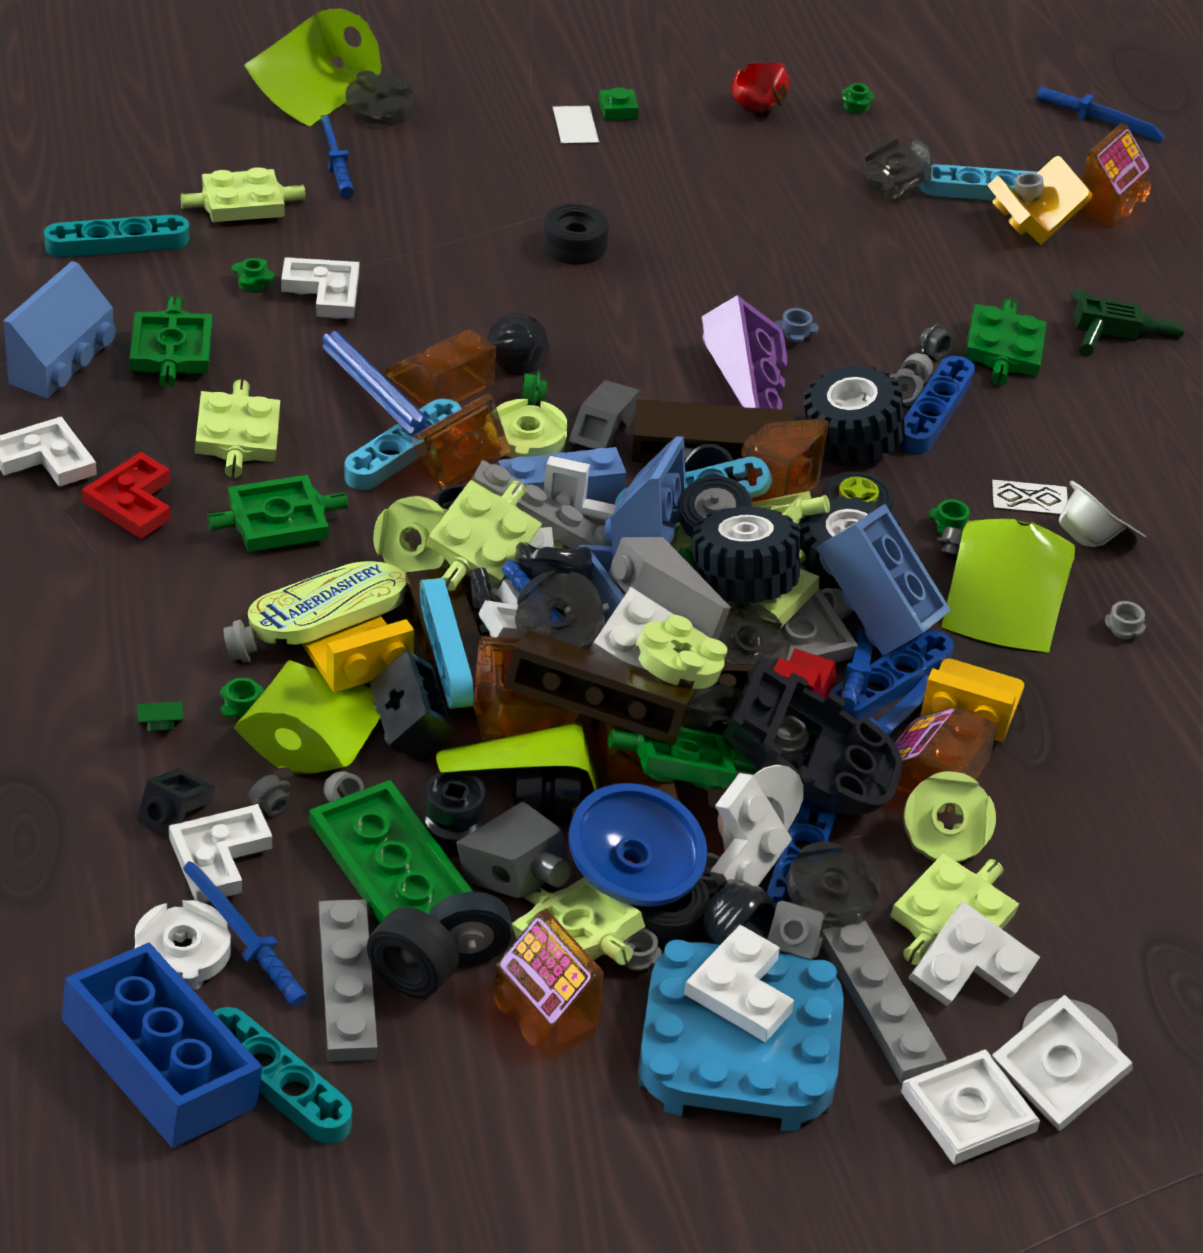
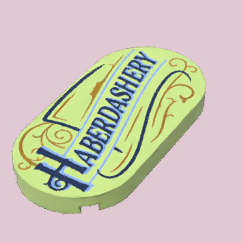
(327, 602)

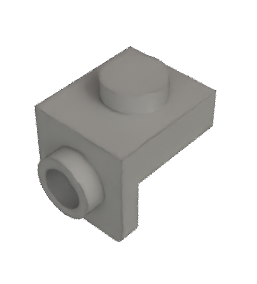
(796, 930)

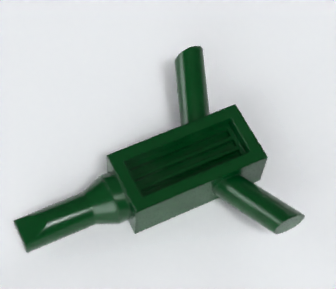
(1115, 319)

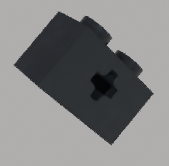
(412, 706)

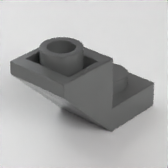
(602, 414)

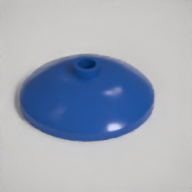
(641, 827)

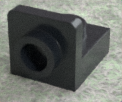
(170, 797)

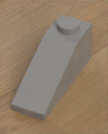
(668, 580)

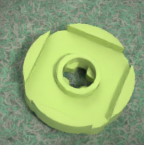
(533, 428)
(404, 518)
(678, 652)
(969, 801)

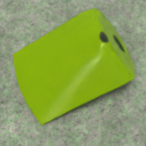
(300, 70)
(1009, 583)
(307, 725)
(547, 747)

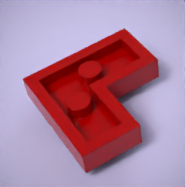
(127, 495)

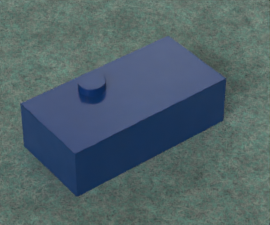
(161, 1044)

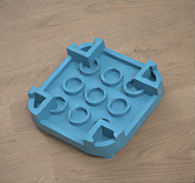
(714, 1064)

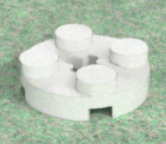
(196, 921)

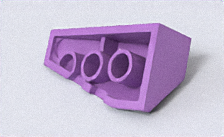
(747, 351)

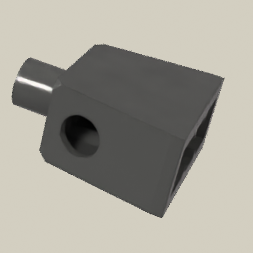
(515, 853)

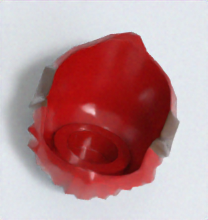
(760, 86)

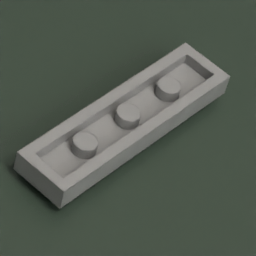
(566, 521)
(347, 981)
(882, 1000)

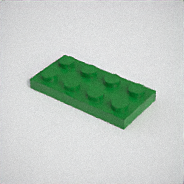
(386, 851)

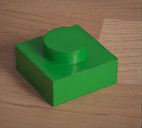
(618, 104)
(160, 715)

